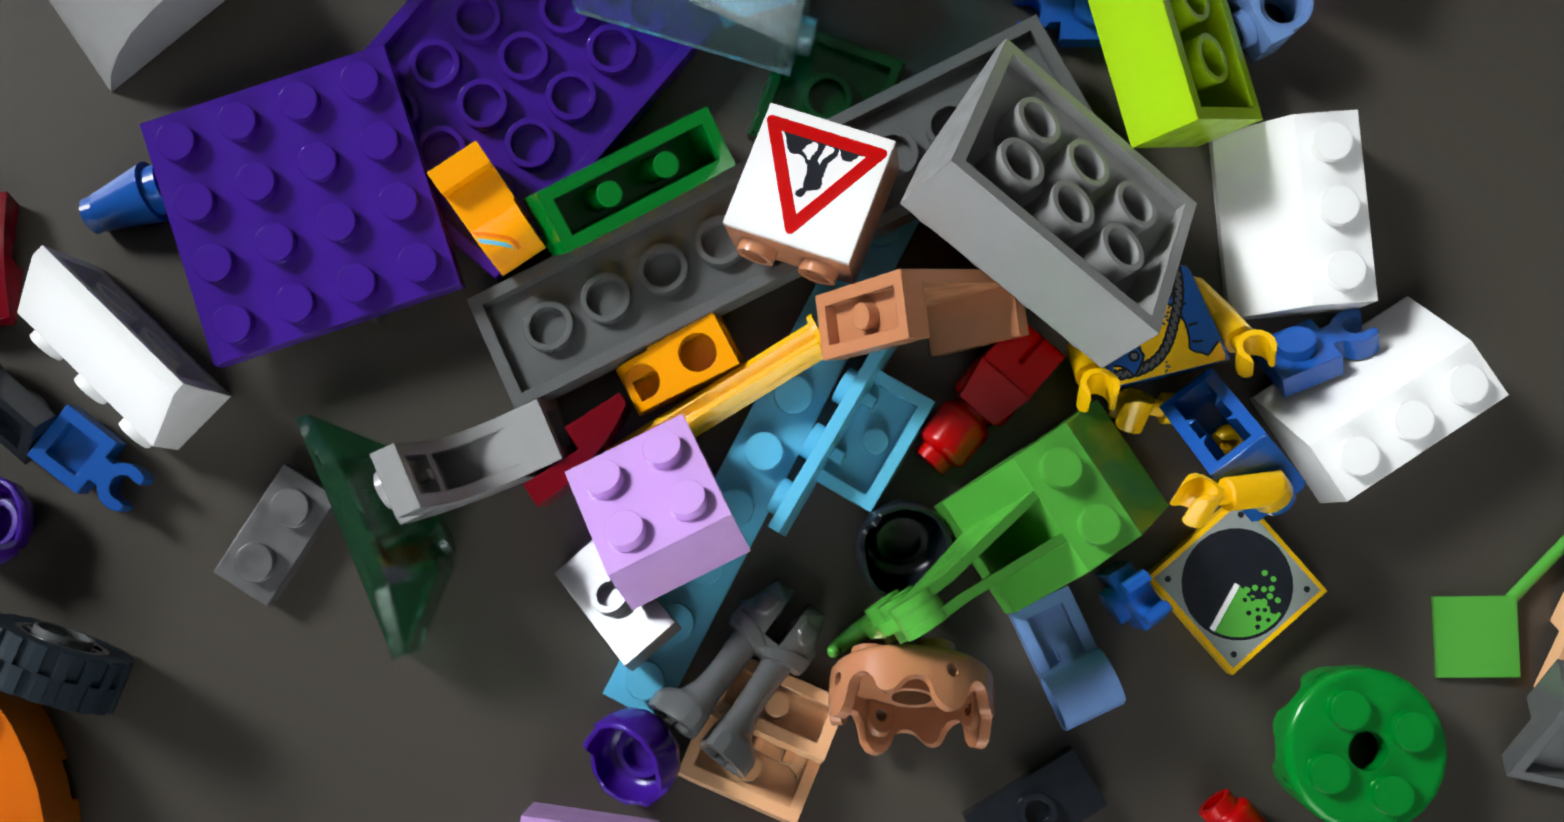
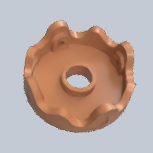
(912, 691)

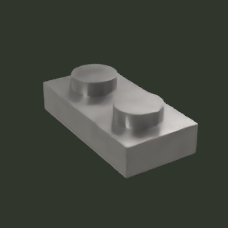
(277, 536)

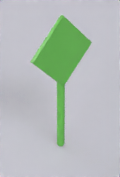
(1481, 632)

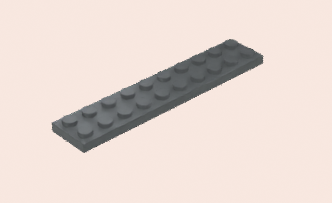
(677, 262)

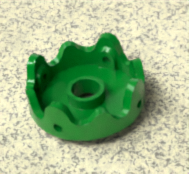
(1315, 738)

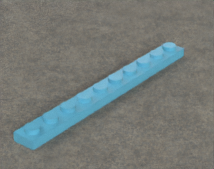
(748, 478)

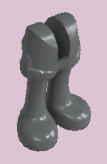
(690, 707)

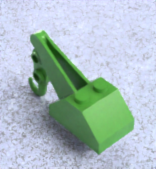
(1026, 527)

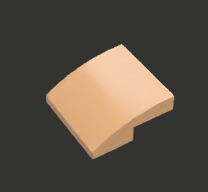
(787, 745)

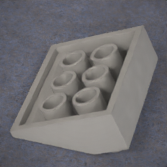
(1054, 207)

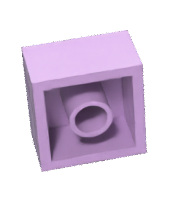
(656, 512)

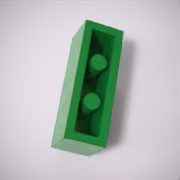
(629, 182)

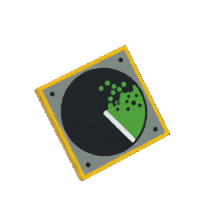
(1235, 586)

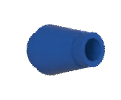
(125, 202)

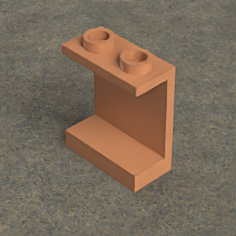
(908, 305)

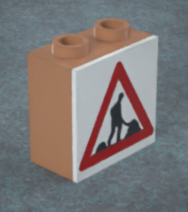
(811, 195)

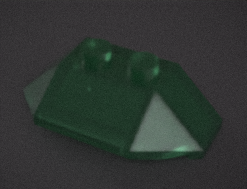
(398, 564)

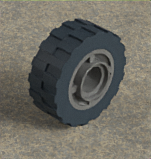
(60, 666)

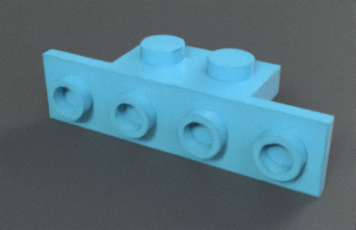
(859, 445)

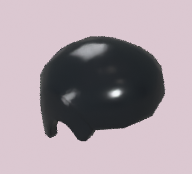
(900, 545)

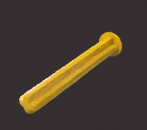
(745, 382)

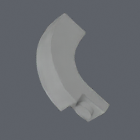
(472, 464)

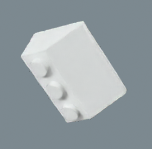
(1293, 216)
(117, 350)
(1383, 406)

